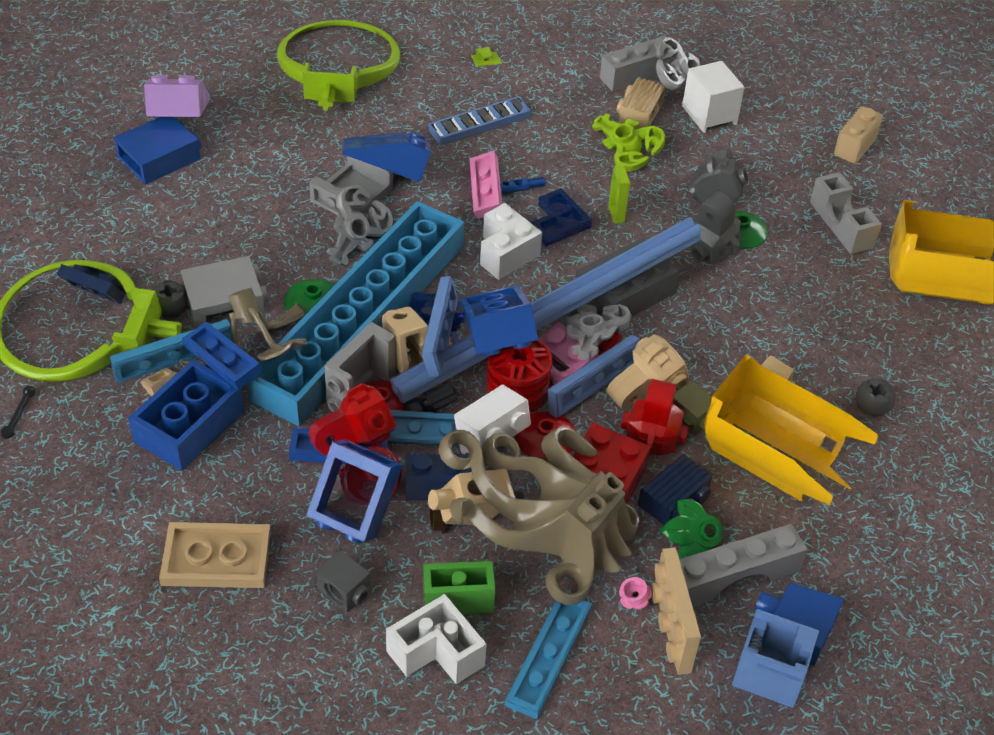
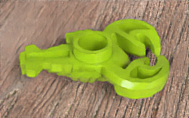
(628, 141)

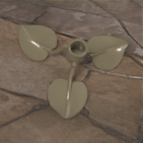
(247, 310)

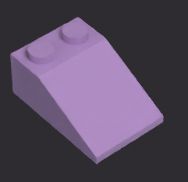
(175, 96)

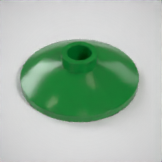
(752, 230)
(307, 293)

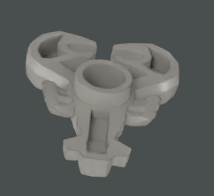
(676, 72)
(355, 226)
(592, 328)

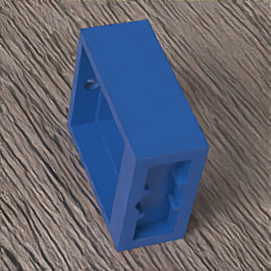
(369, 461)

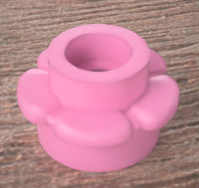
(632, 586)

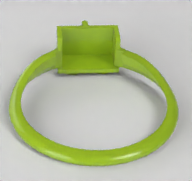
(338, 87)
(139, 330)

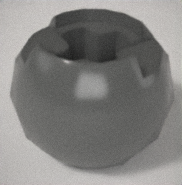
(171, 297)
(875, 397)

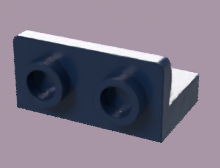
(93, 281)

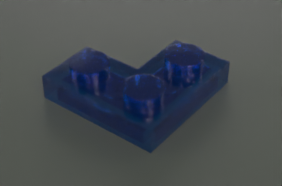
(562, 219)

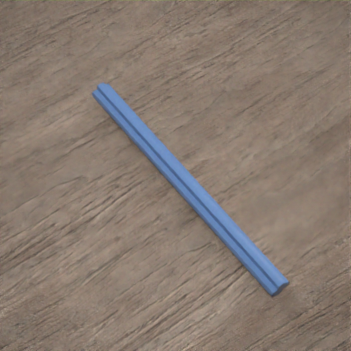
(560, 302)

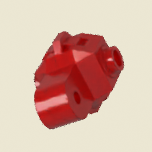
(361, 419)
(656, 419)

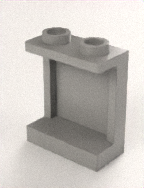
(372, 178)
(212, 284)
(365, 355)

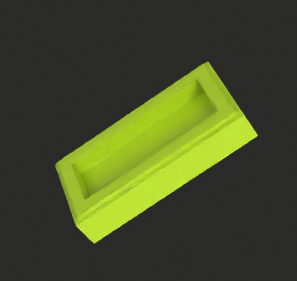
(619, 194)

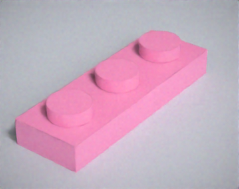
(485, 183)

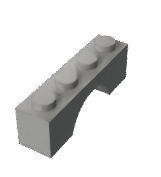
(768, 553)

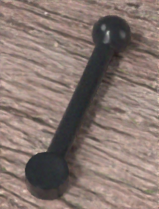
(7, 431)

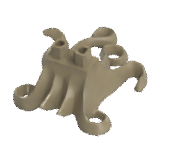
(575, 516)

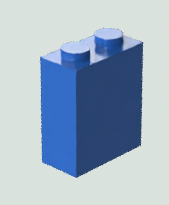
(157, 148)

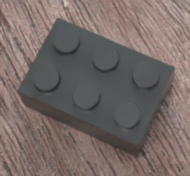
(640, 291)

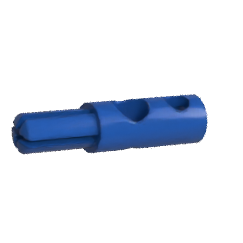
(521, 184)

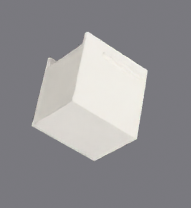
(712, 95)

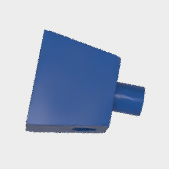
(806, 608)

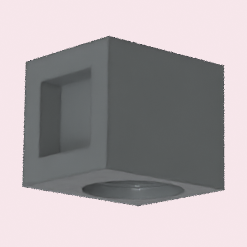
(344, 581)

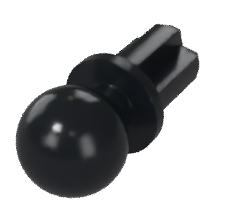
(433, 400)

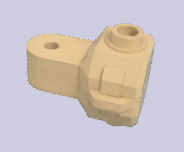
(652, 360)

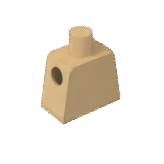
(409, 333)
(465, 487)

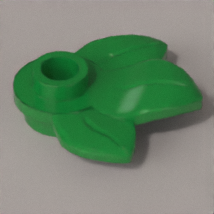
(689, 529)

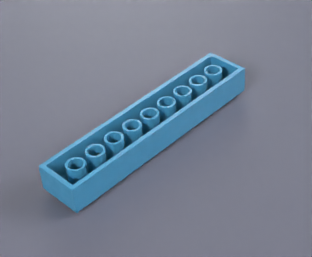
(381, 281)

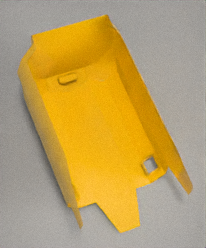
(937, 255)
(785, 419)

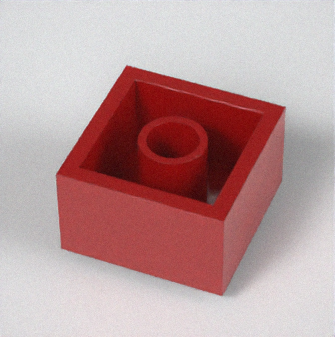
(617, 455)

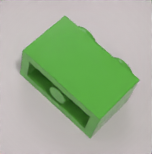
(466, 585)

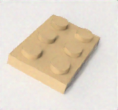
(215, 555)
(676, 613)

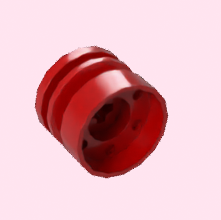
(523, 371)

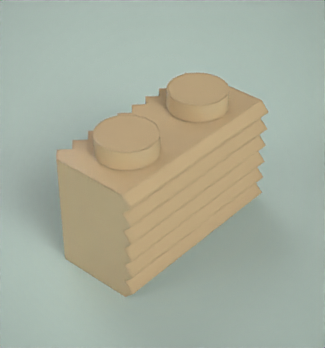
(641, 102)
(858, 134)

